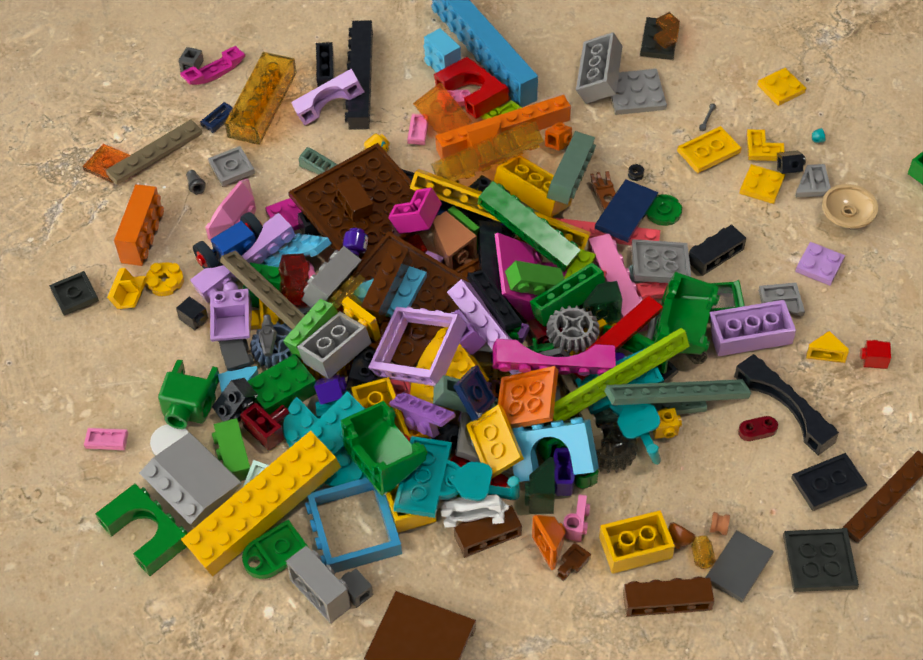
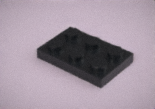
(829, 481)

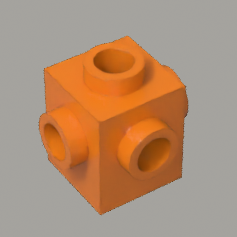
(558, 136)

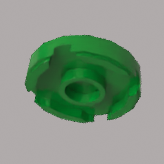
(665, 210)

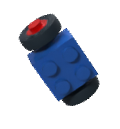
(236, 238)

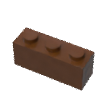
(483, 534)

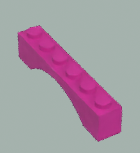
(512, 355)

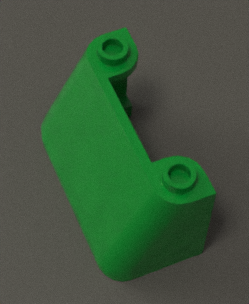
(688, 307)
(380, 447)

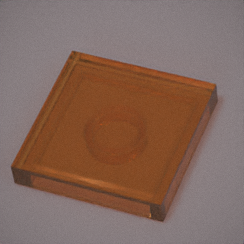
(103, 159)

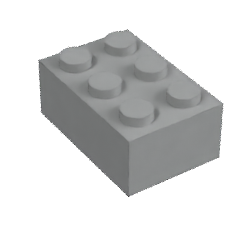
(331, 276)
(334, 344)
(319, 584)

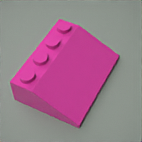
(507, 252)

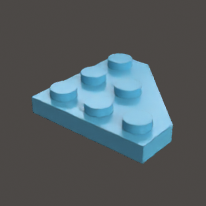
(301, 243)
(406, 293)

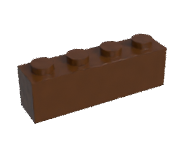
(387, 282)
(668, 596)

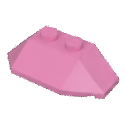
(235, 205)

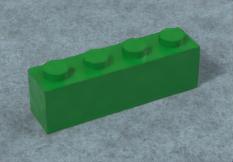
(568, 292)

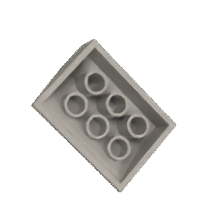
(190, 479)

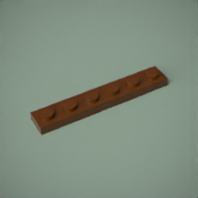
(886, 498)

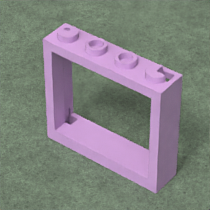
(381, 360)

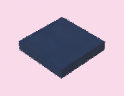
(474, 393)

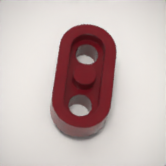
(759, 428)

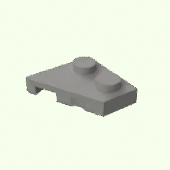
(813, 182)
(788, 292)

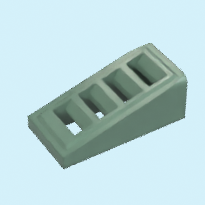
(309, 156)

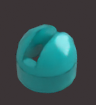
(818, 135)

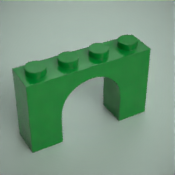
(135, 505)

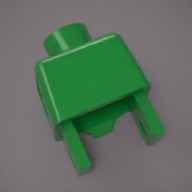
(186, 396)

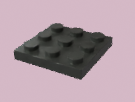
(820, 560)

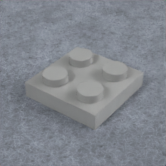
(231, 166)

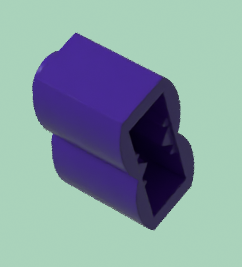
(563, 472)

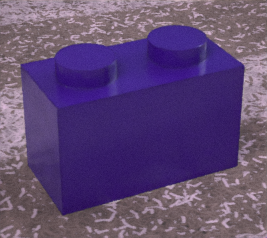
(330, 389)

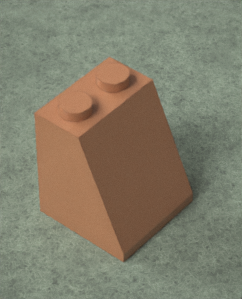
(453, 241)

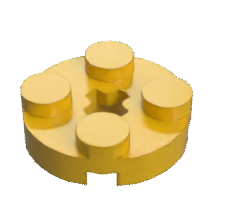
(161, 270)

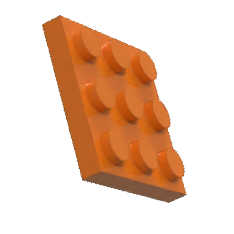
(529, 396)

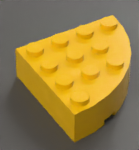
(460, 364)

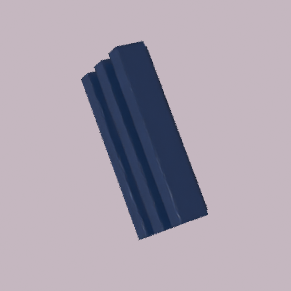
(220, 118)

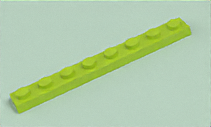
(620, 374)

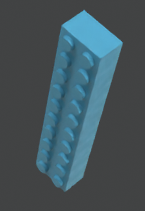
(489, 48)

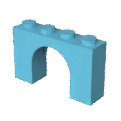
(576, 436)

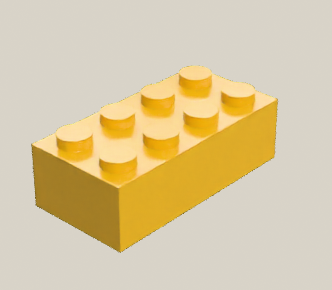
(529, 184)

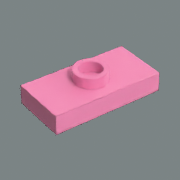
(417, 130)
(106, 439)

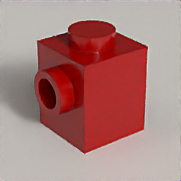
(876, 354)

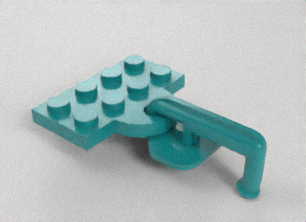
(633, 419)
(429, 482)

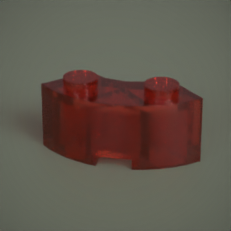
(294, 277)

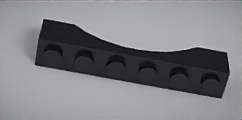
(758, 377)

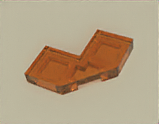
(671, 29)

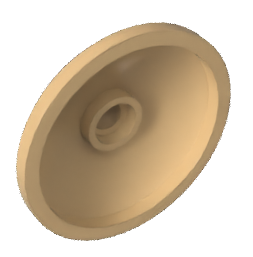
(849, 206)

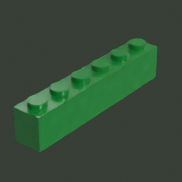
(528, 226)

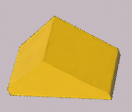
(827, 348)

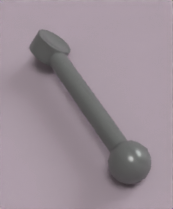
(702, 127)

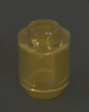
(703, 552)

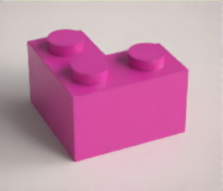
(418, 213)

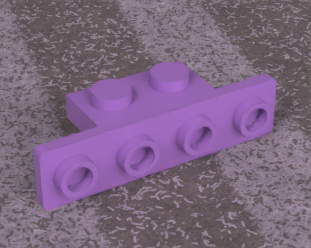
(421, 415)

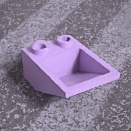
(230, 313)

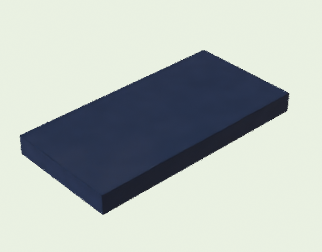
(626, 210)

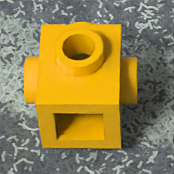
(668, 425)

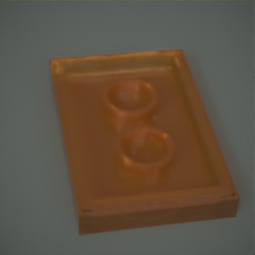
(441, 110)

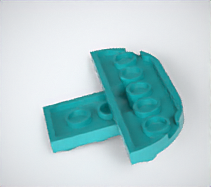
(328, 431)

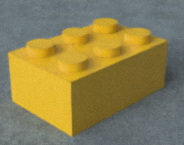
(636, 541)

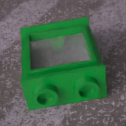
(730, 296)

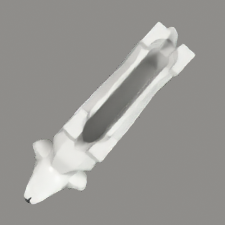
(470, 510)

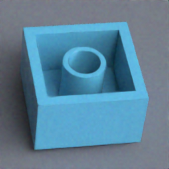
(440, 50)

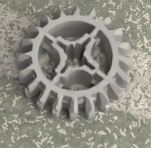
(572, 322)

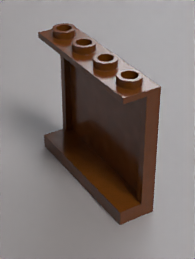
(420, 632)

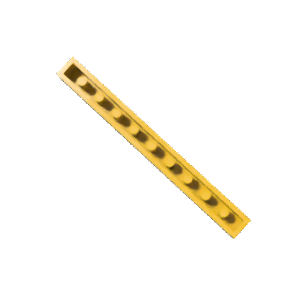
(468, 197)

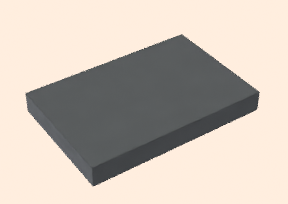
(739, 565)

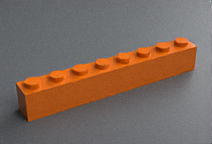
(543, 113)

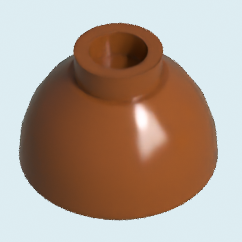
(680, 535)

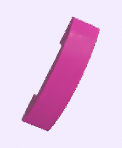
(216, 69)

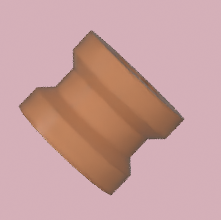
(719, 523)

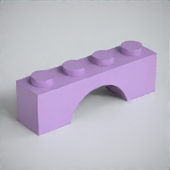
(342, 86)

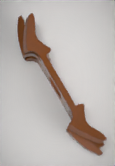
(601, 189)

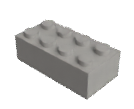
(599, 68)

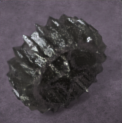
(622, 449)

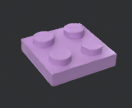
(820, 263)

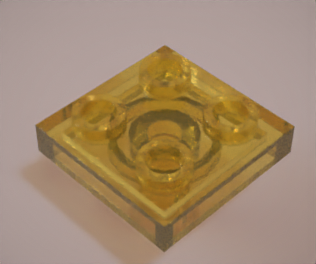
(347, 291)

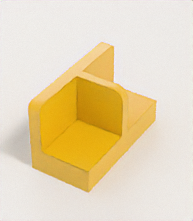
(126, 289)

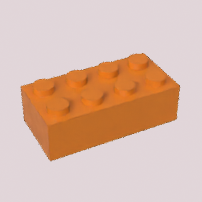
(139, 225)

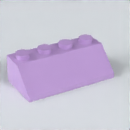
(751, 328)

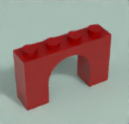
(468, 72)

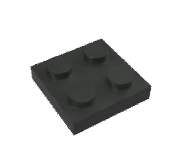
(74, 293)

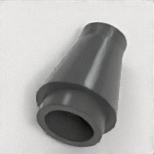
(195, 182)

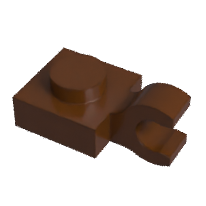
(574, 559)

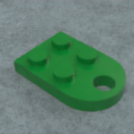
(272, 550)

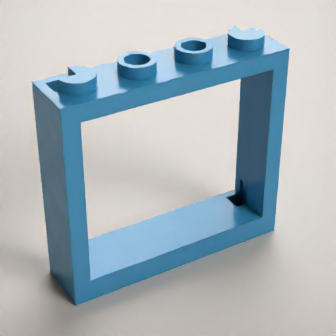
(362, 556)

